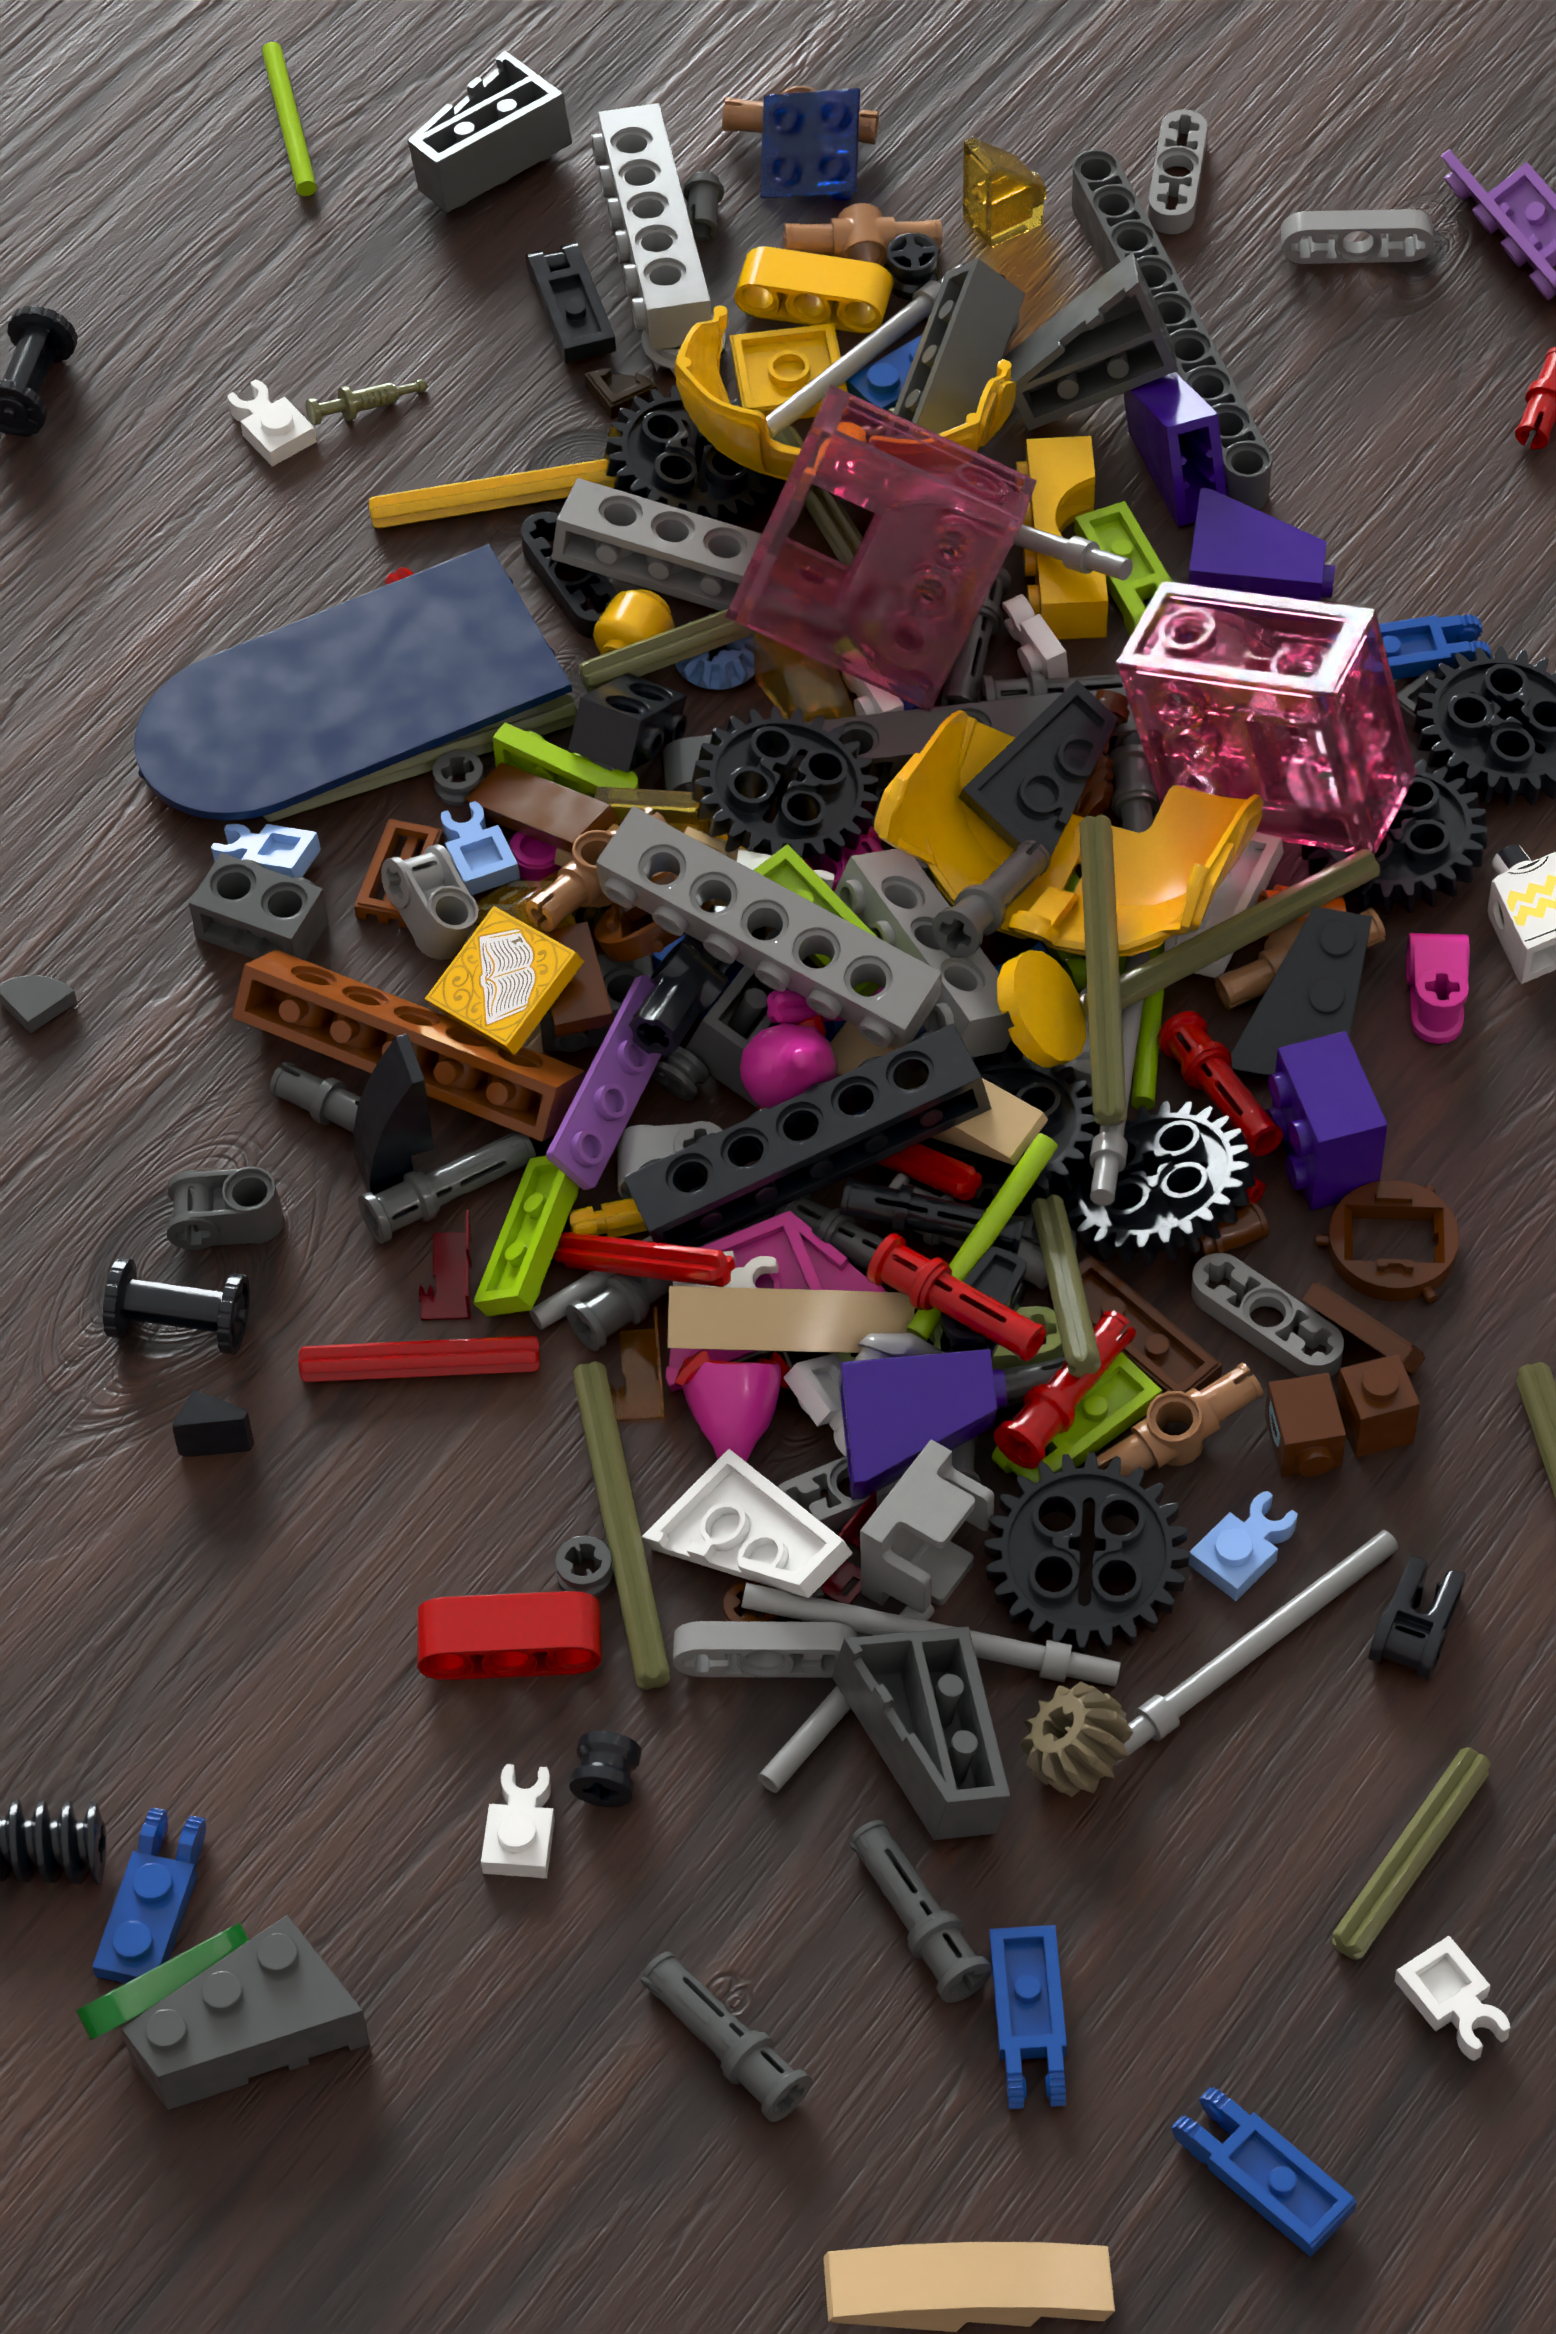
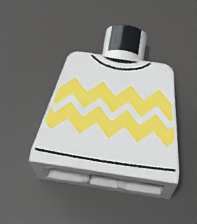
(1525, 911)

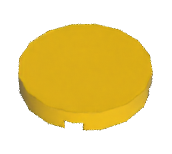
(1042, 1008)

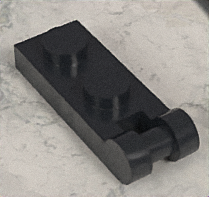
(571, 302)

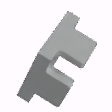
(909, 1535)

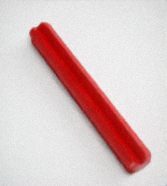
(645, 1259)
(419, 1358)

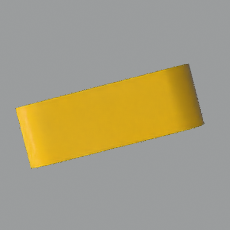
(813, 289)

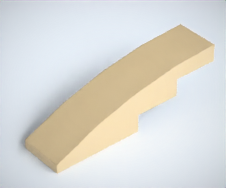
(997, 1133)
(782, 1318)
(967, 2282)

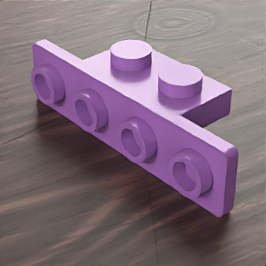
(1522, 211)
(605, 1097)

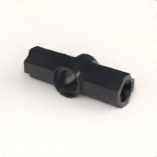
(682, 991)

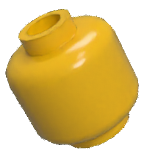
(631, 618)

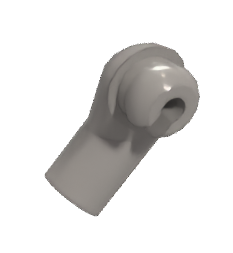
(893, 1345)

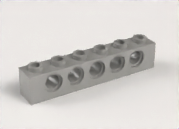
(653, 224)
(651, 846)

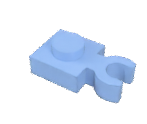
(276, 847)
(479, 853)
(1241, 1551)

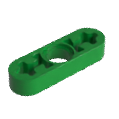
(153, 1986)

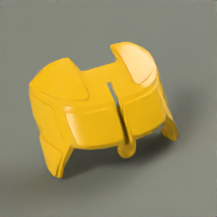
(744, 432)
(1160, 874)

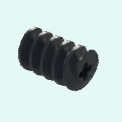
(52, 1844)

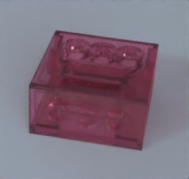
(923, 500)
(1261, 723)

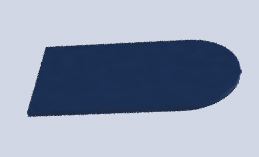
(346, 692)

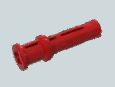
(1208, 1068)
(932, 1286)
(1052, 1405)

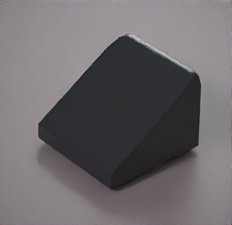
(211, 1427)

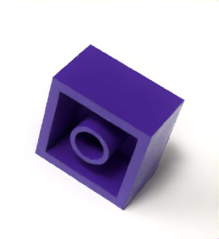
(1327, 1119)

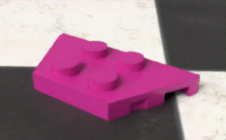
(802, 1264)

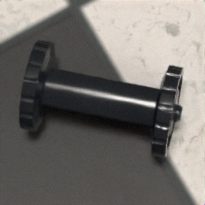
(39, 340)
(176, 1305)

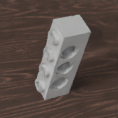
(652, 545)
(899, 906)

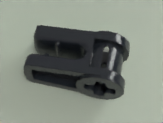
(997, 1276)
(1412, 1636)

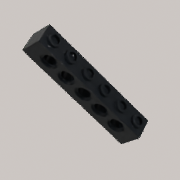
(837, 1149)

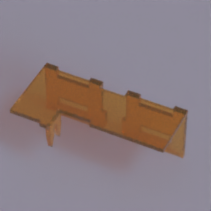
(644, 1393)

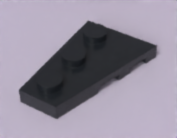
(1043, 771)
(1310, 992)

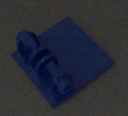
(810, 144)

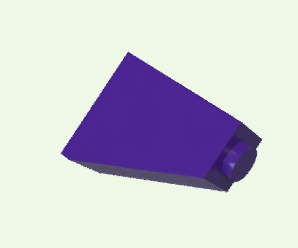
(1177, 442)
(1255, 552)
(905, 1402)

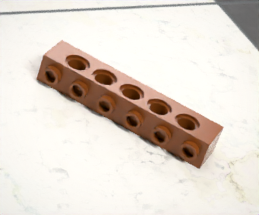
(361, 1022)

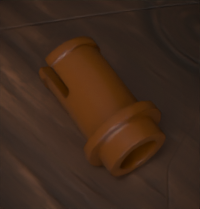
(1249, 1228)

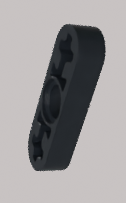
(568, 595)

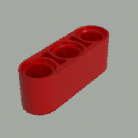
(509, 1635)

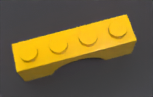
(1065, 488)

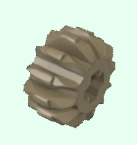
(1076, 1739)

